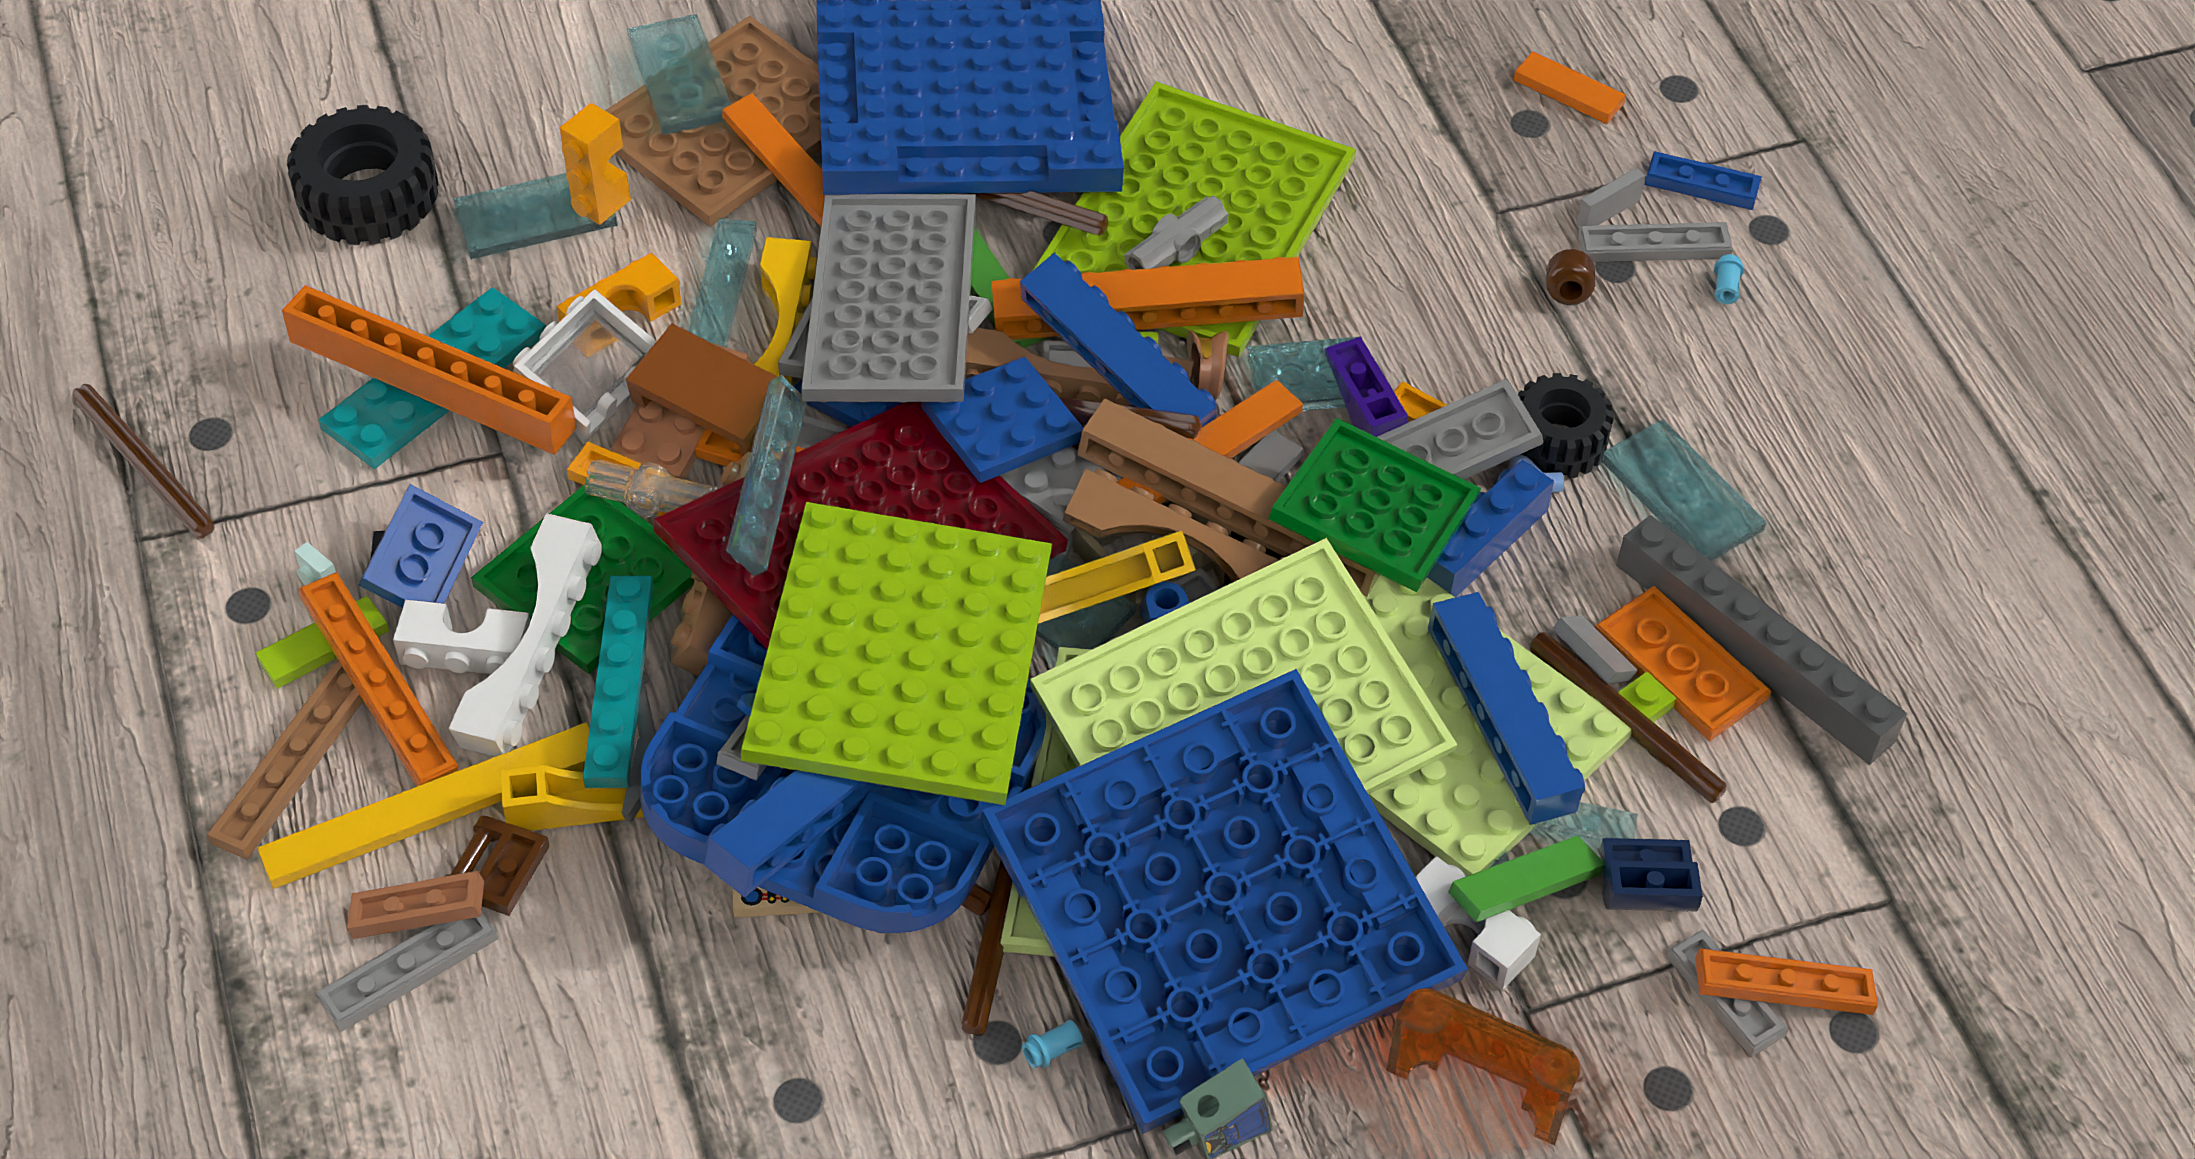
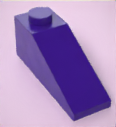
(1364, 388)

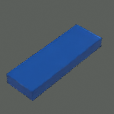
(1703, 180)

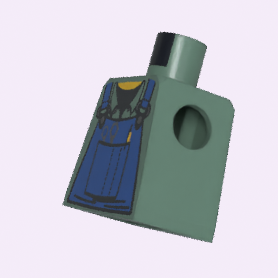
(1221, 1114)

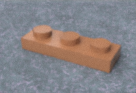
(415, 905)

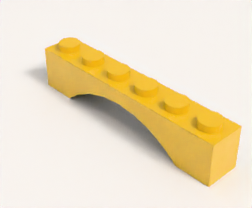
(785, 279)
(1116, 575)
(556, 798)

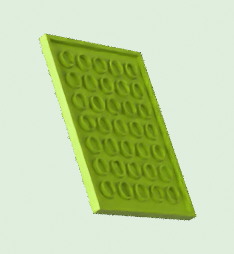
(1194, 148)
(900, 654)

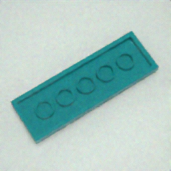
(384, 419)

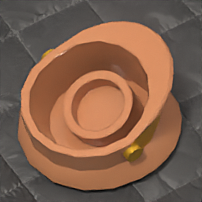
(1209, 361)

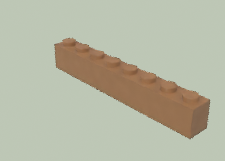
(1196, 480)

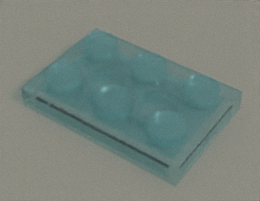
(1300, 369)

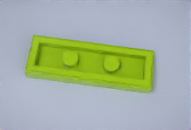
(308, 648)

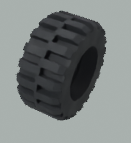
(358, 142)

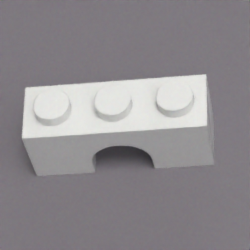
(427, 639)
(1503, 941)

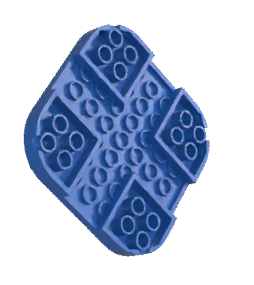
(883, 867)

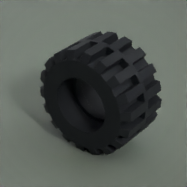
(1574, 405)

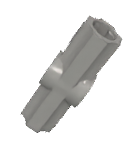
(1178, 236)

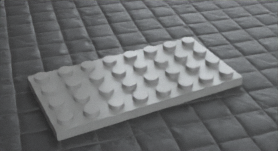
(891, 299)

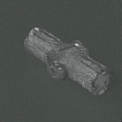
(642, 489)

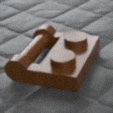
(508, 865)

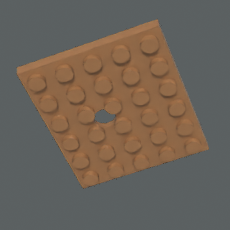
(711, 165)

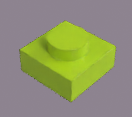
(1649, 696)

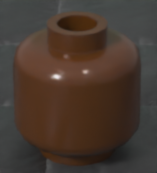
(1570, 277)

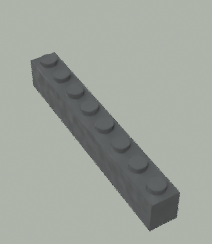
(1763, 640)

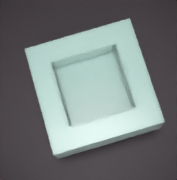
(312, 564)

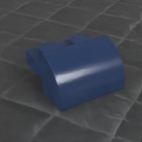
(1650, 875)

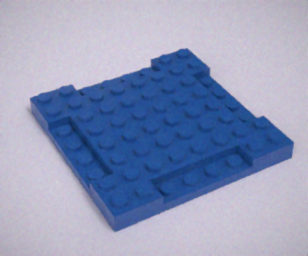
(965, 97)
(1221, 895)

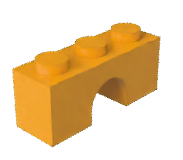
(587, 145)
(640, 287)

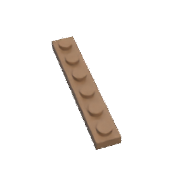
(287, 765)

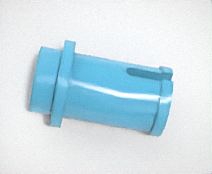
(1728, 273)
(1052, 1044)

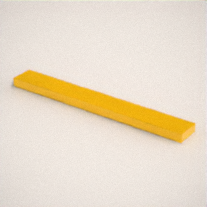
(414, 809)

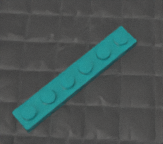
(618, 682)

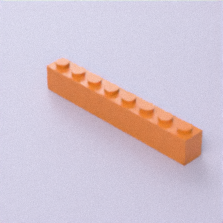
(1173, 296)
(430, 369)

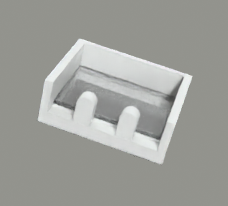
(587, 359)

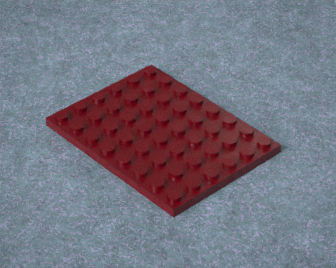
(880, 466)

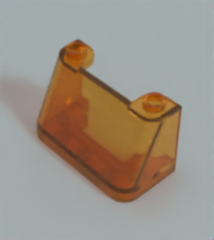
(1439, 1024)

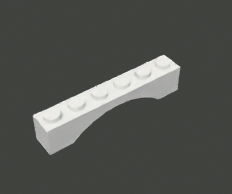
(494, 710)

